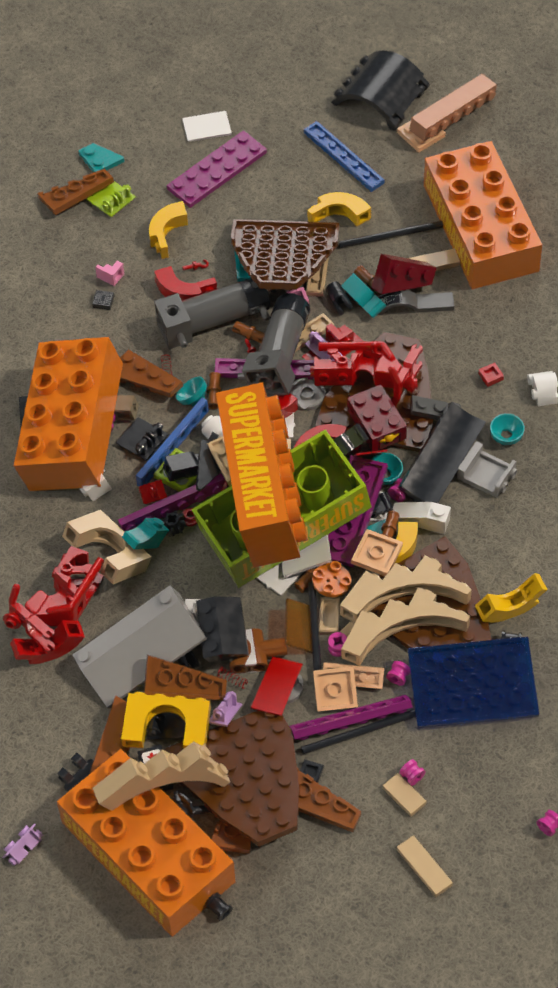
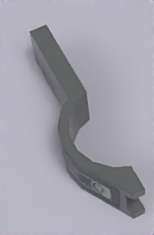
(419, 302)

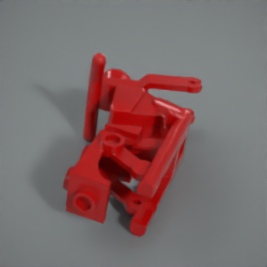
(370, 357)
(64, 605)

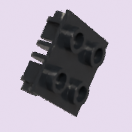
(142, 438)
(166, 726)

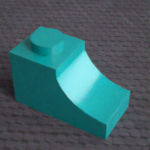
(147, 534)

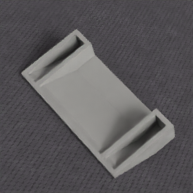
(118, 656)

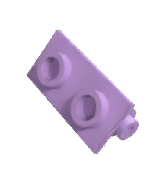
(313, 345)
(226, 710)
(16, 851)

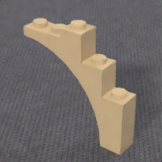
(400, 581)
(397, 616)
(162, 769)

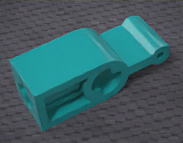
(363, 296)

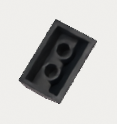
(224, 628)

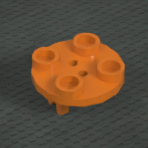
(333, 587)

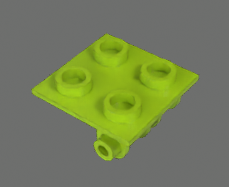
(112, 198)

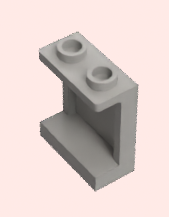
(486, 471)

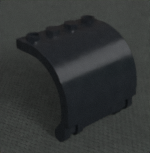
(385, 83)

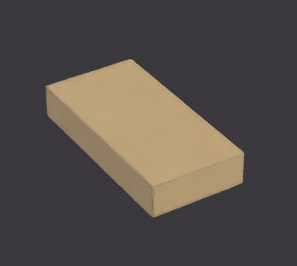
(329, 615)
(404, 794)

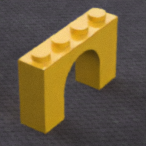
(144, 707)

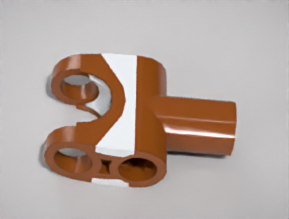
(259, 651)

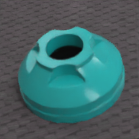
(192, 391)
(509, 423)
(394, 464)

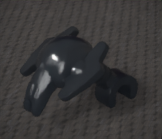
(186, 805)

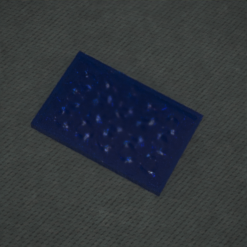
(473, 682)

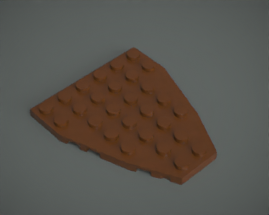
(283, 251)
(418, 428)
(433, 635)
(261, 773)

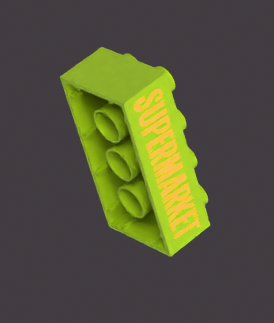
(328, 494)

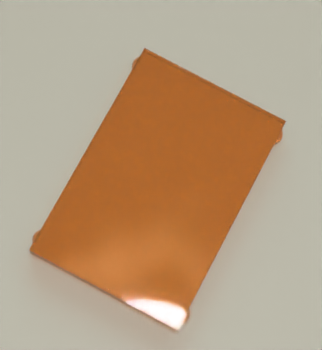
(298, 626)

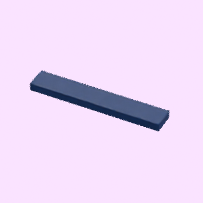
(344, 156)
(172, 442)

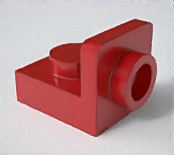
(335, 334)
(152, 492)

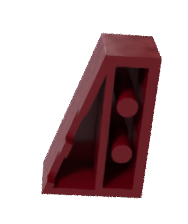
(401, 274)

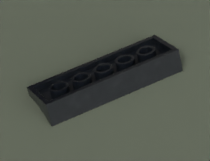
(441, 455)

